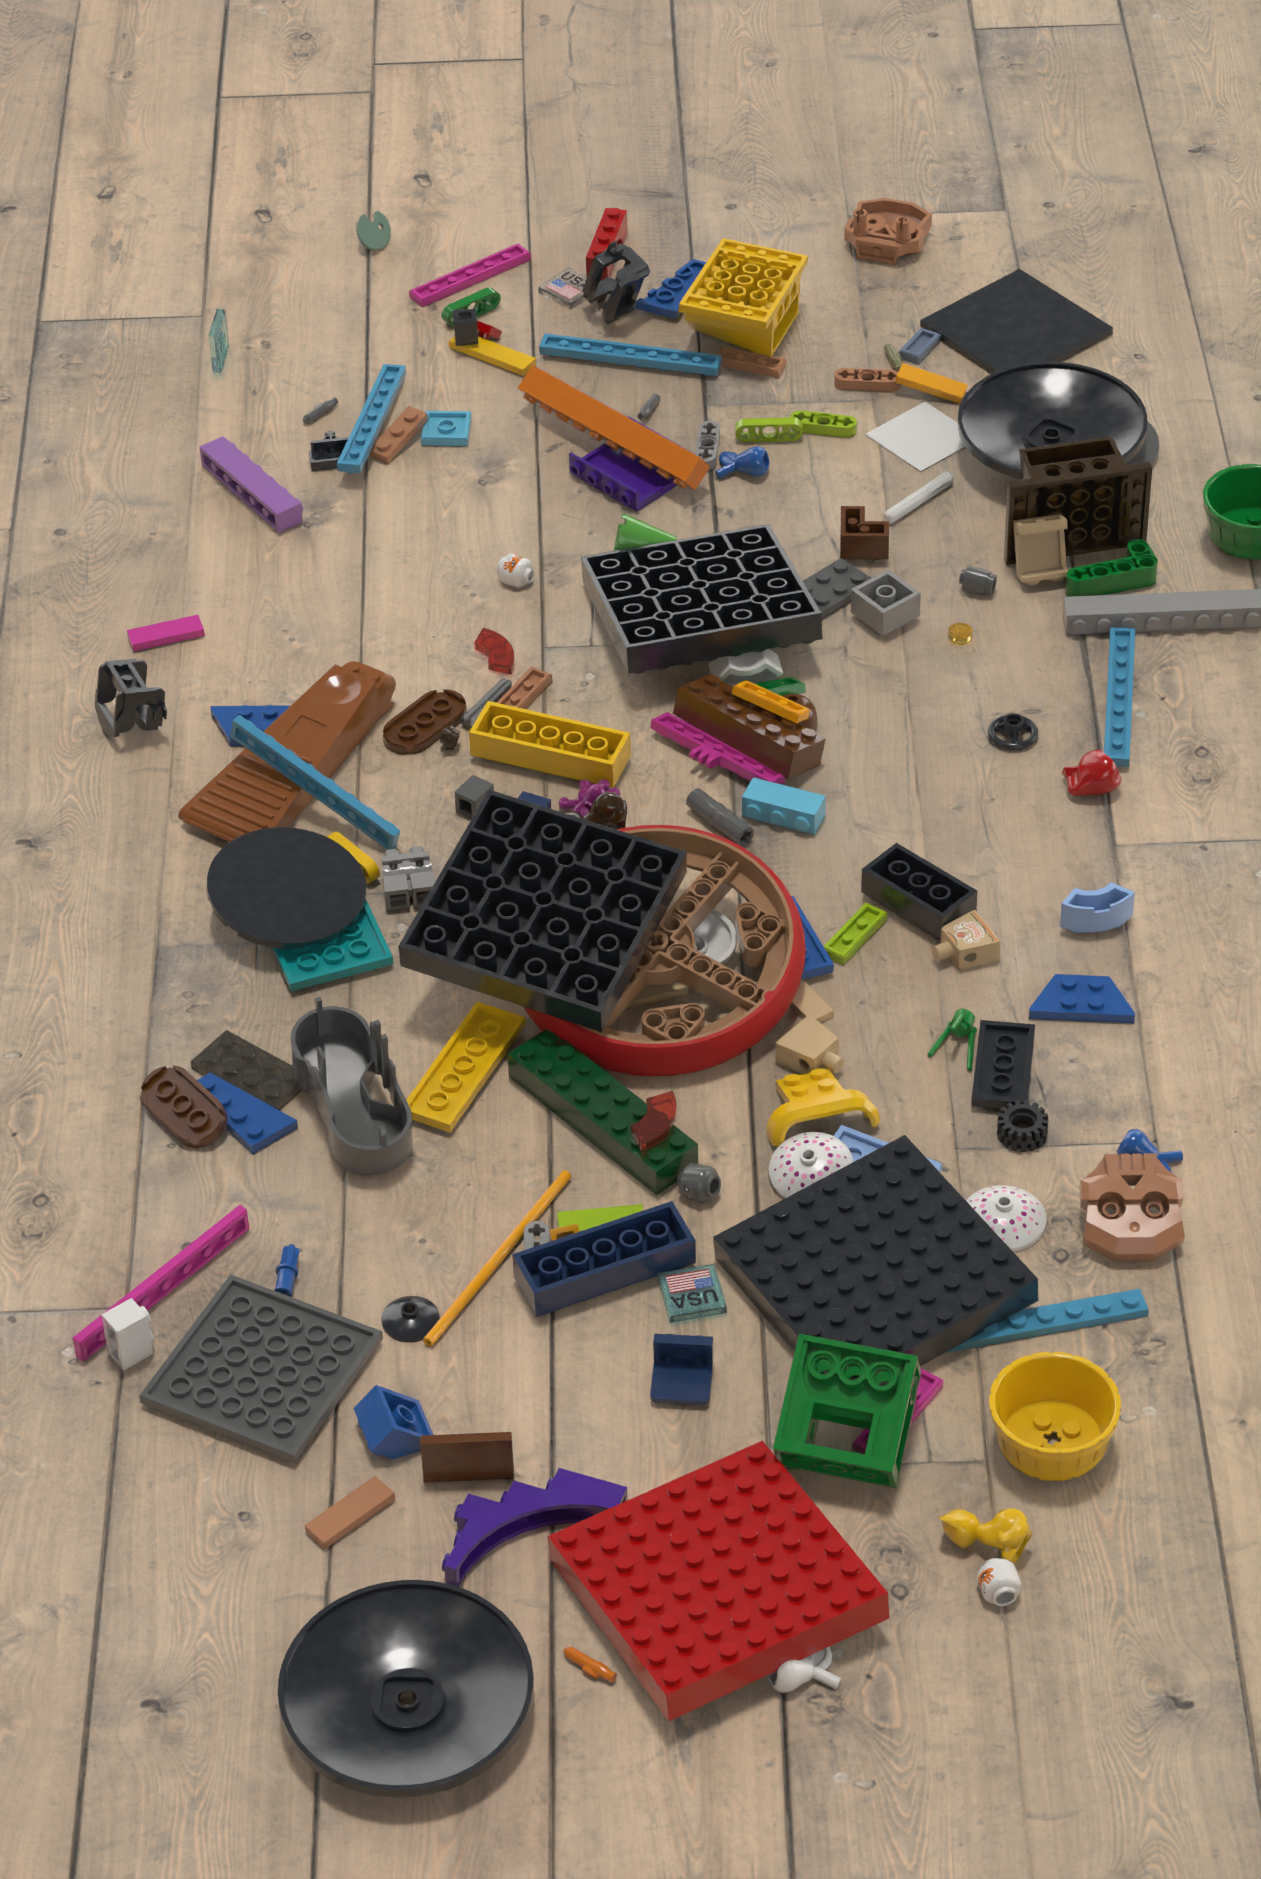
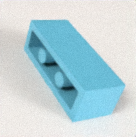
(783, 805)

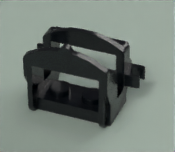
(623, 288)
(133, 701)

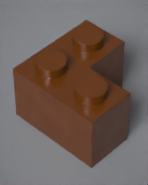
(862, 538)

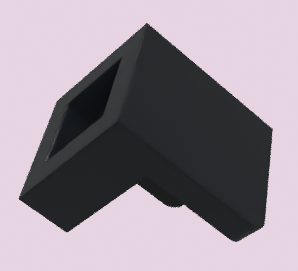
(465, 327)

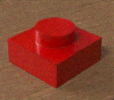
(487, 331)

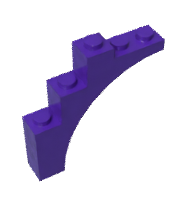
(523, 1508)

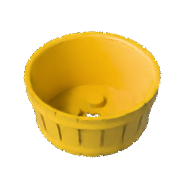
(1056, 1396)

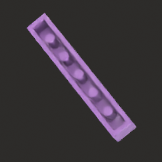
(251, 484)

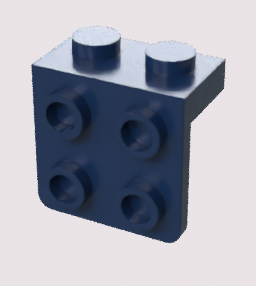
(682, 1369)

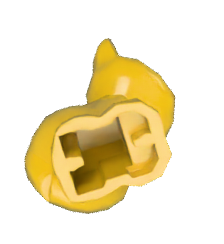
(1005, 1531)

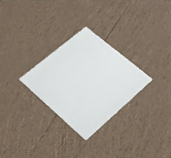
(919, 436)

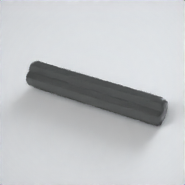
(492, 695)

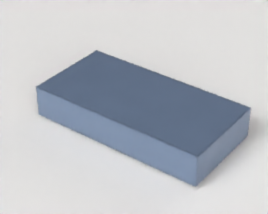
(920, 346)

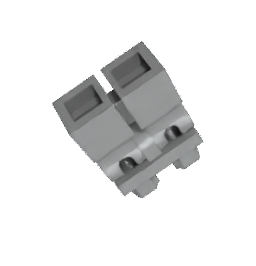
(406, 877)

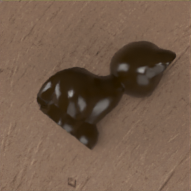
(607, 810)

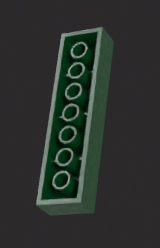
(598, 1108)

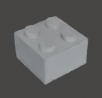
(885, 602)

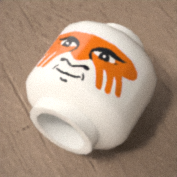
(515, 571)
(999, 1581)

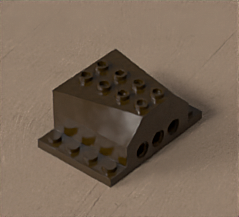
(1088, 486)

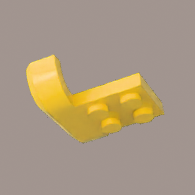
(814, 1097)

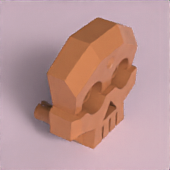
(887, 229)
(1132, 1230)

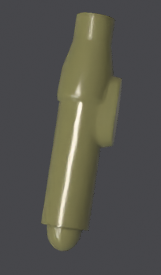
(894, 357)

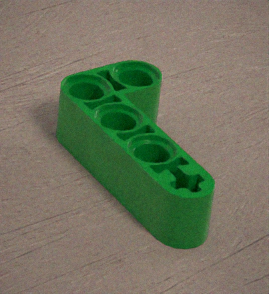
(1116, 575)

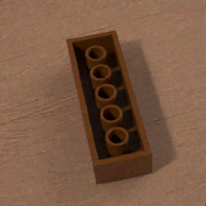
(748, 727)

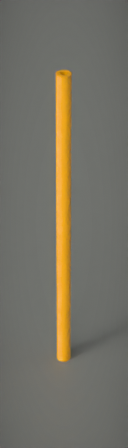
(496, 1259)

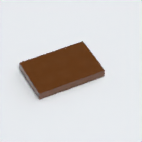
(467, 1457)

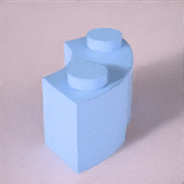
(1097, 909)

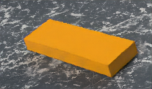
(931, 383)
(771, 701)

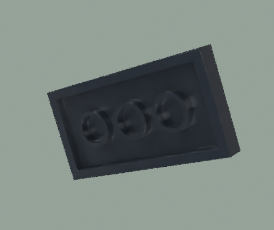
(1002, 1063)

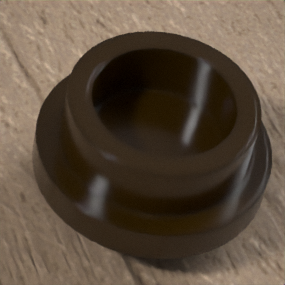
(449, 738)

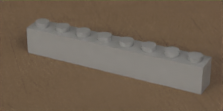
(1162, 611)

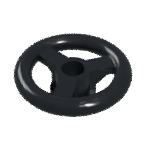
(1012, 725)

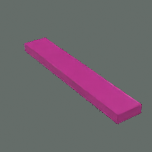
(469, 275)

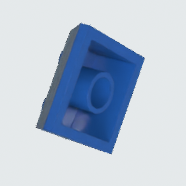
(391, 1422)

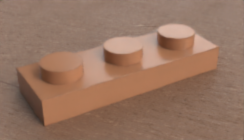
(398, 434)

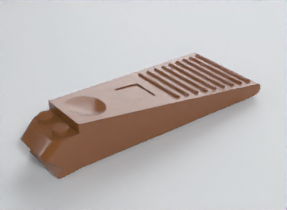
(319, 729)

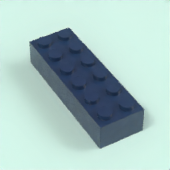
(604, 1258)

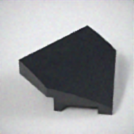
(326, 452)

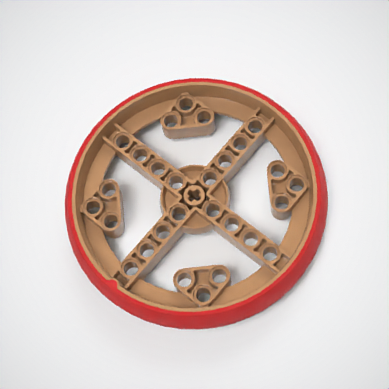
(767, 932)

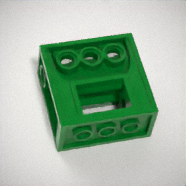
(849, 1402)

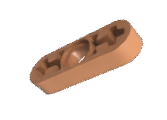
(854, 379)

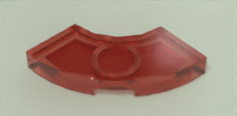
(497, 650)
(657, 1121)

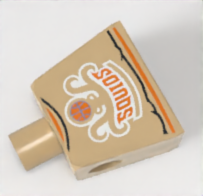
(968, 942)

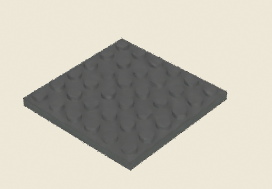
(261, 1368)

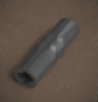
(719, 817)

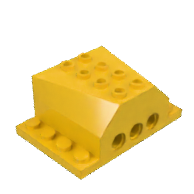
(746, 295)

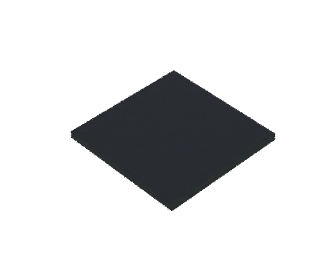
(1016, 324)

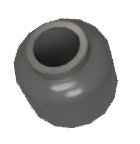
(699, 1182)

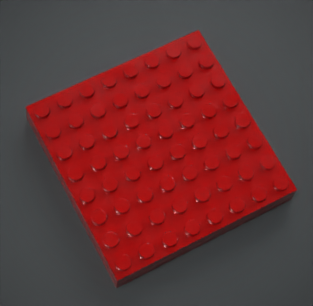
(717, 1579)

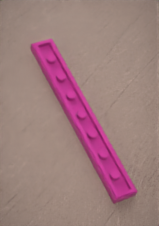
(169, 1276)

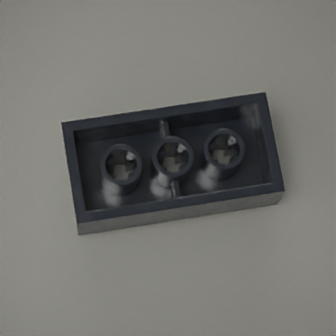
(917, 889)

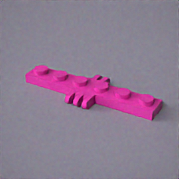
(711, 750)

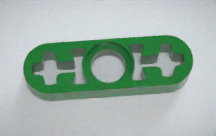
(485, 301)

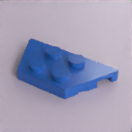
(259, 715)
(1082, 1000)

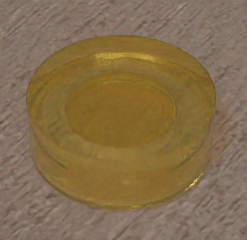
(960, 633)

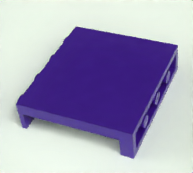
(620, 476)

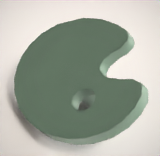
(369, 232)

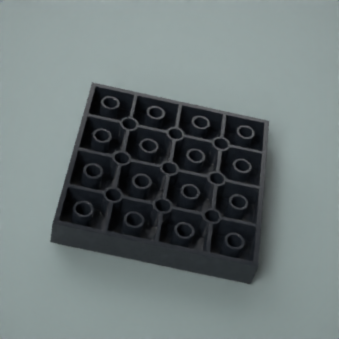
(700, 599)
(543, 910)
(878, 1259)

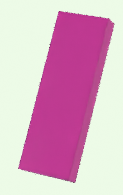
(165, 633)

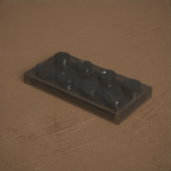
(248, 1069)

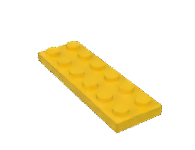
(464, 1066)

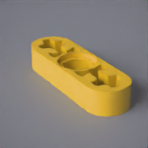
(367, 864)

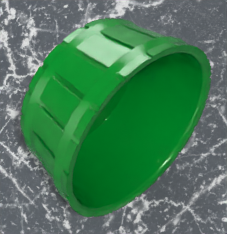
(1234, 510)

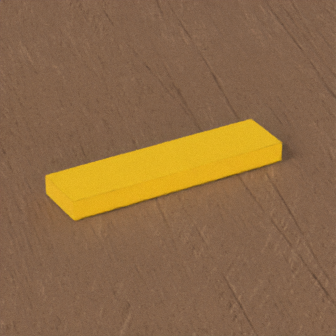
(497, 355)

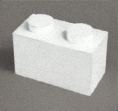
(128, 1333)

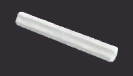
(918, 497)

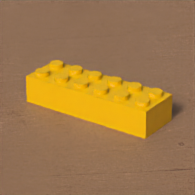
(549, 743)

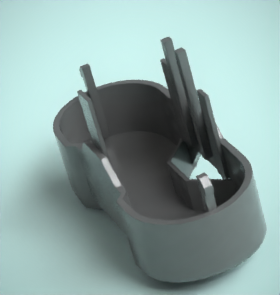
(335, 1063)

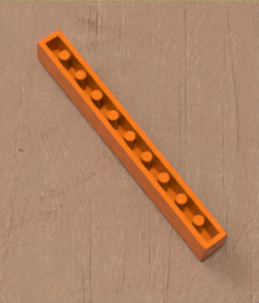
(614, 428)

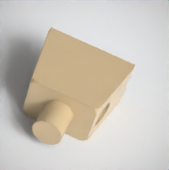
(809, 1048)

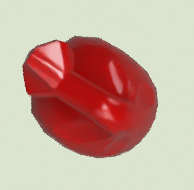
(1093, 775)

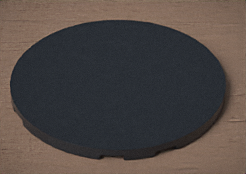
(286, 887)

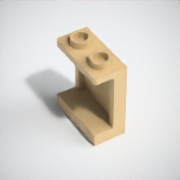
(1040, 548)

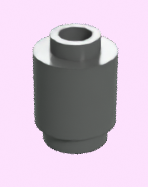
(978, 580)

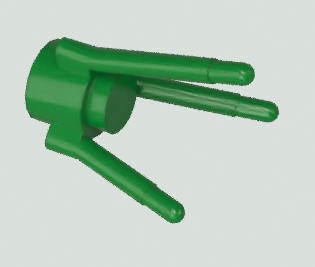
(960, 1026)

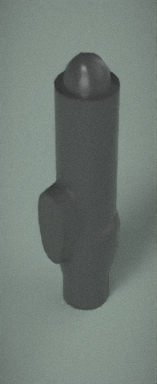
(646, 409)
(319, 410)

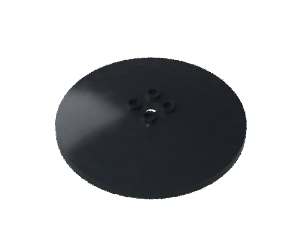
(1047, 406)
(398, 1643)

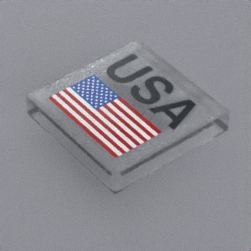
(565, 288)

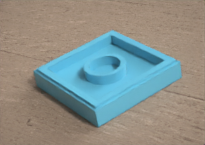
(446, 428)

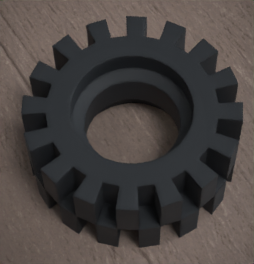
(1022, 1137)

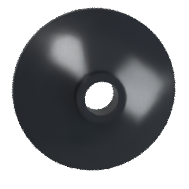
(409, 1318)

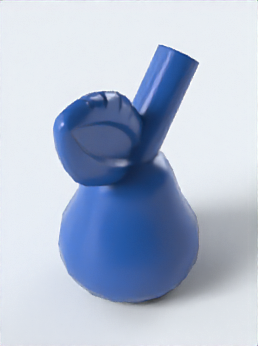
(752, 462)
(1138, 1143)

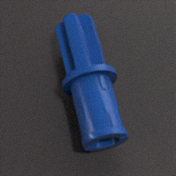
(287, 1270)

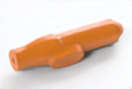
(590, 1666)

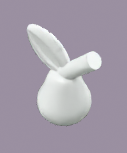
(795, 1672)

